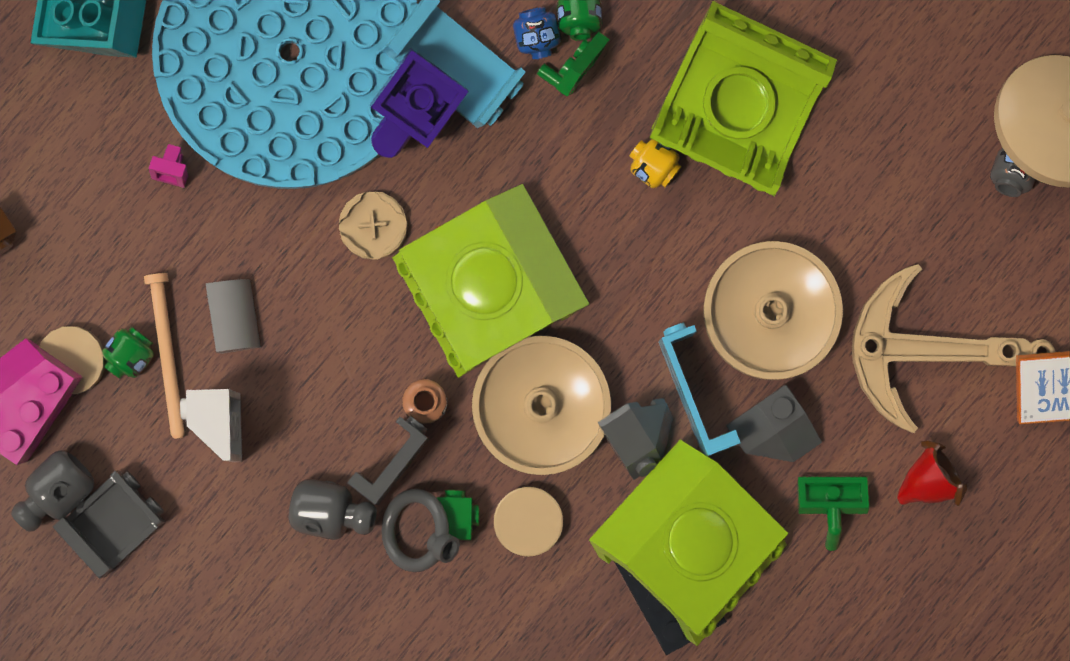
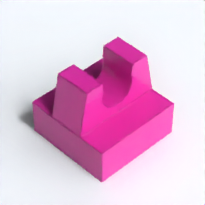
(169, 167)

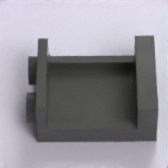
(379, 489)
(111, 523)

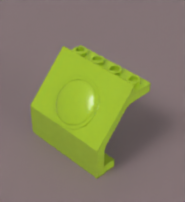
(742, 98)
(489, 279)
(691, 539)

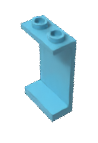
(461, 57)
(672, 335)

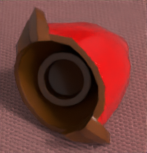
(932, 478)

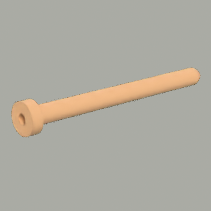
(167, 359)

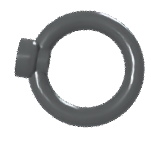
(440, 544)

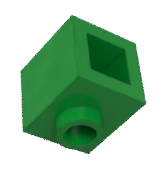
(460, 514)

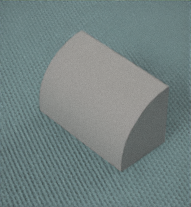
(233, 315)

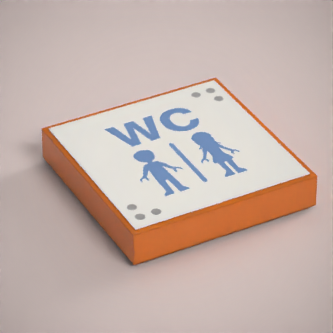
(1043, 387)

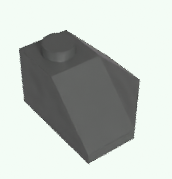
(776, 428)
(638, 435)

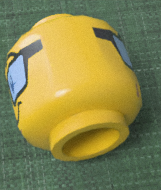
(654, 163)

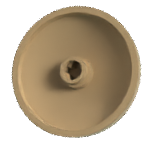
(1035, 119)
(773, 310)
(541, 405)

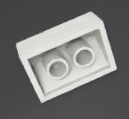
(216, 420)

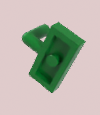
(574, 70)
(833, 497)

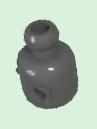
(53, 490)
(327, 510)

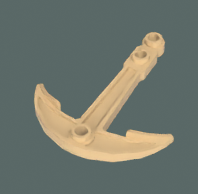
(894, 347)

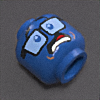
(536, 32)

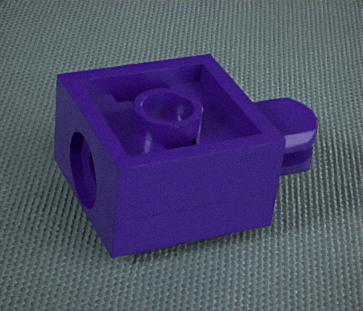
(414, 104)

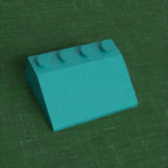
(90, 26)

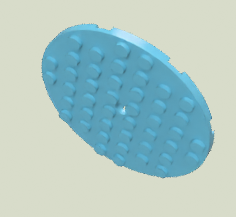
(269, 115)

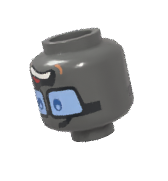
(1008, 177)

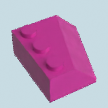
(31, 397)

